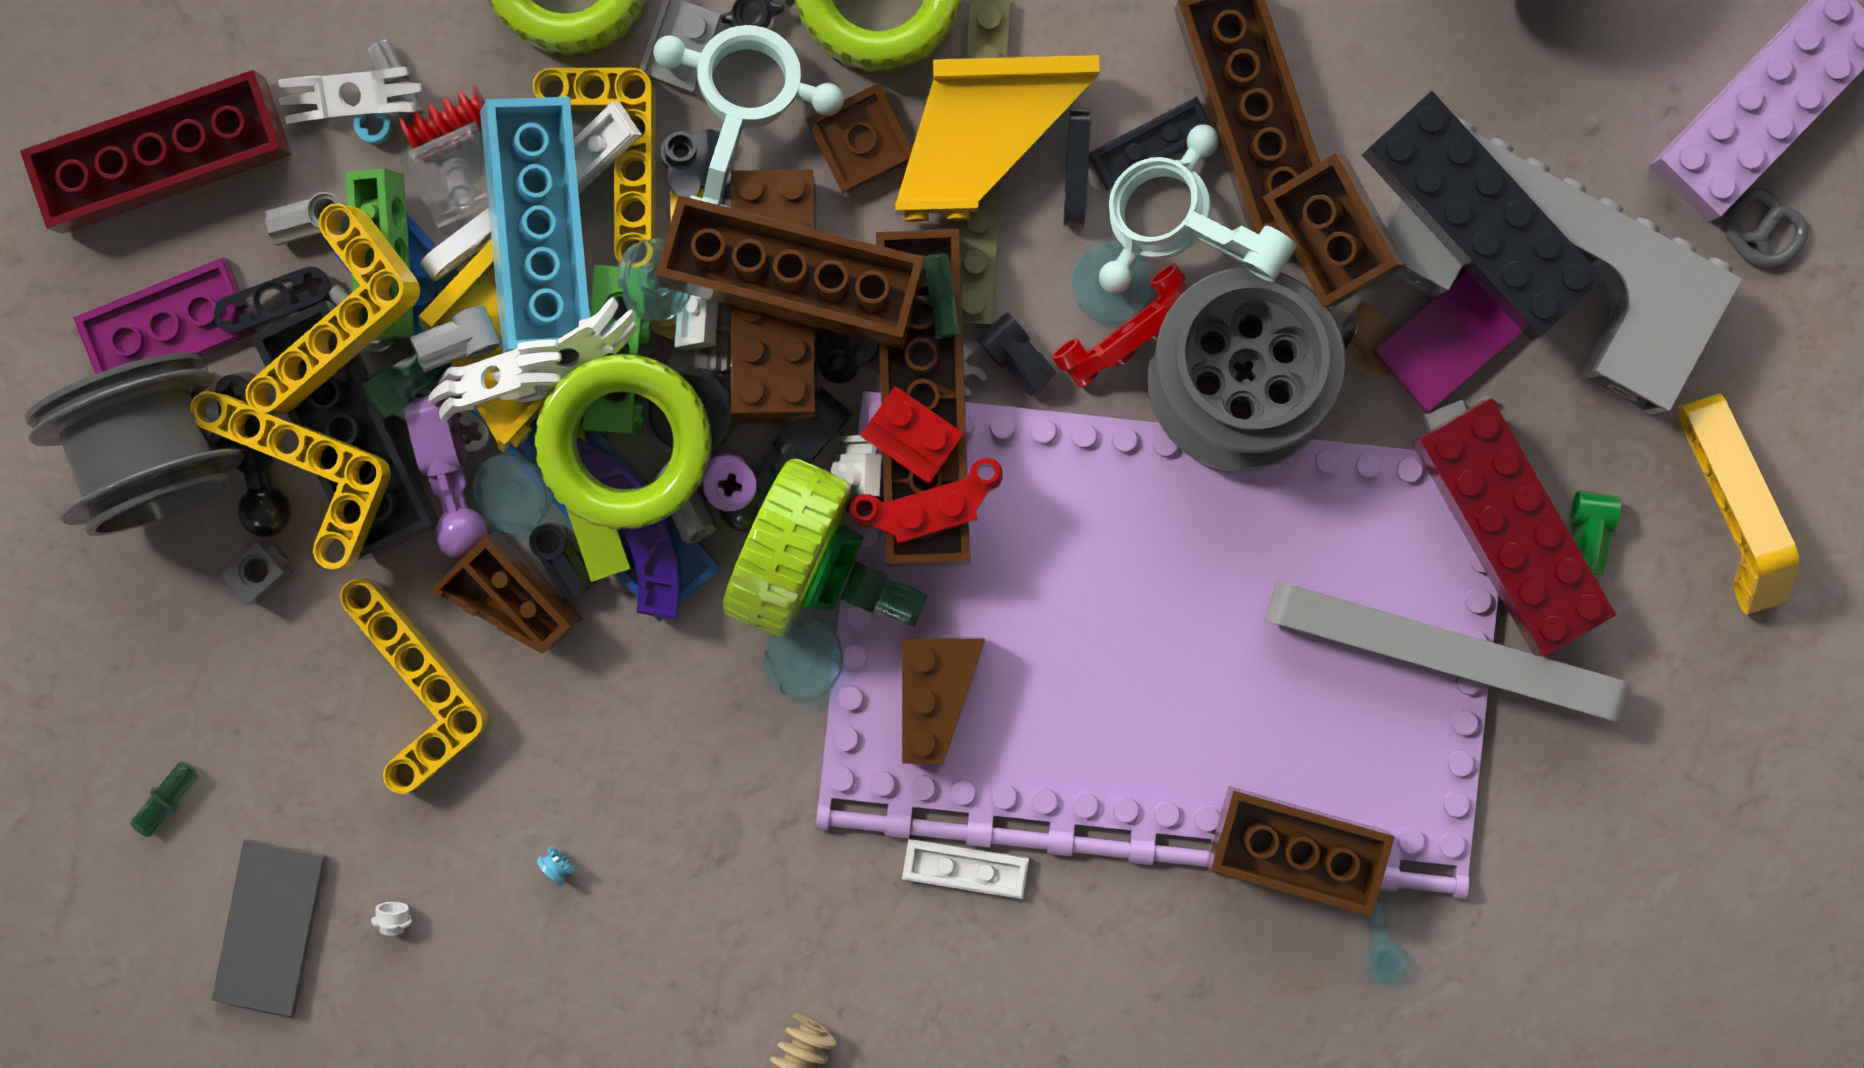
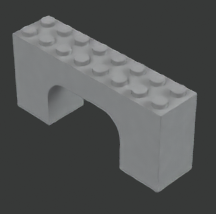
(1656, 287)

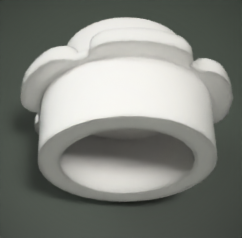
(391, 918)

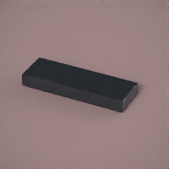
(1156, 138)

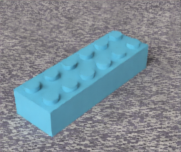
(534, 219)

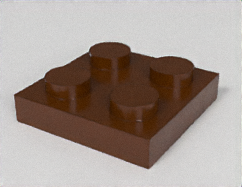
(861, 139)

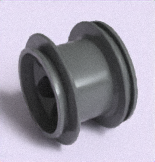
(1286, 318)
(134, 443)

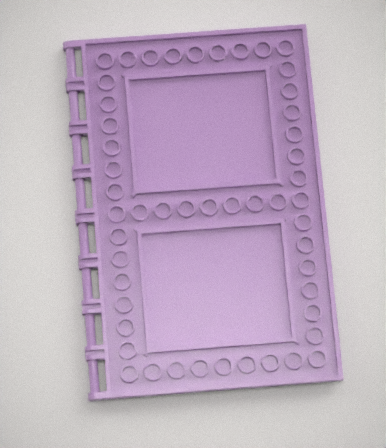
(1138, 656)

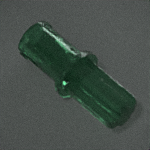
(942, 296)
(164, 799)

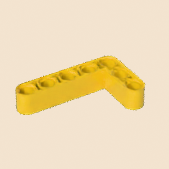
(642, 150)
(344, 318)
(308, 457)
(1766, 547)
(420, 681)

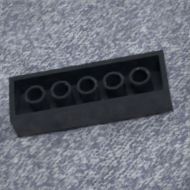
(1482, 216)
(346, 414)

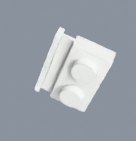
(858, 465)

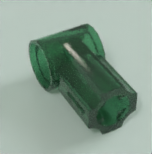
(394, 385)
(874, 591)

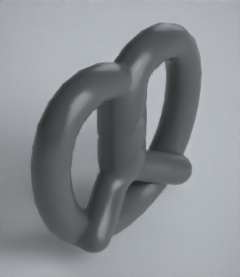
(1765, 229)

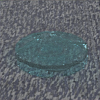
(641, 286)
(1095, 300)
(511, 492)
(804, 660)

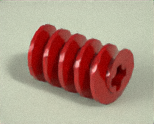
(445, 122)

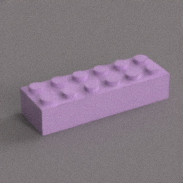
(1765, 106)

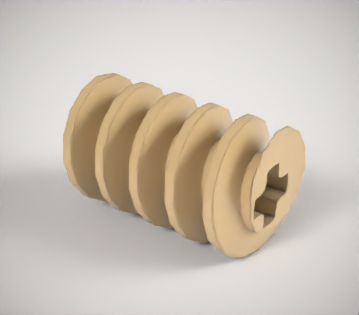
(806, 1046)

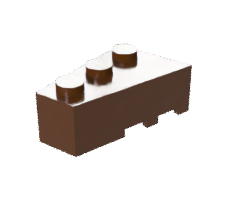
(508, 593)
(934, 692)

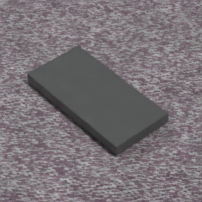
(268, 927)

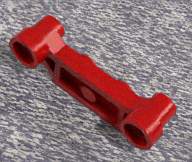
(1120, 344)
(931, 509)

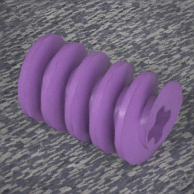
(720, 465)

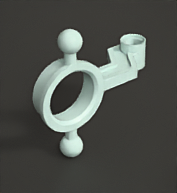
(671, 53)
(1259, 253)

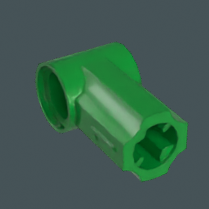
(1593, 521)

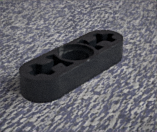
(1077, 167)
(248, 323)

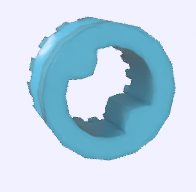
(366, 135)
(555, 866)

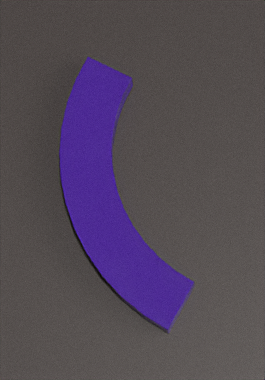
(649, 545)

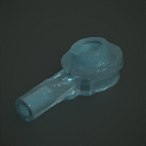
(1383, 960)

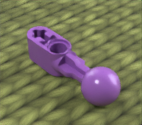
(442, 458)

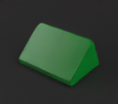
(834, 569)

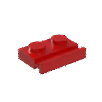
(912, 435)

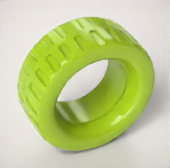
(572, 32)
(879, 49)
(572, 481)
(786, 547)

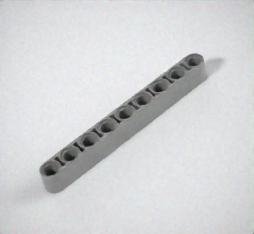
(1448, 651)

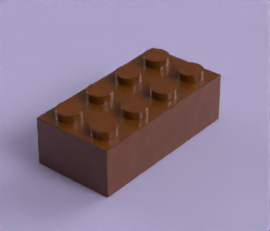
(1300, 851)

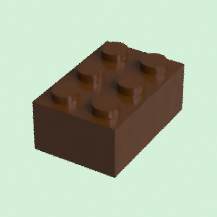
(1335, 230)

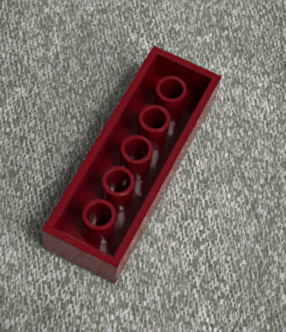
(155, 152)
(1513, 528)

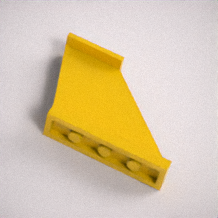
(980, 124)
(472, 288)

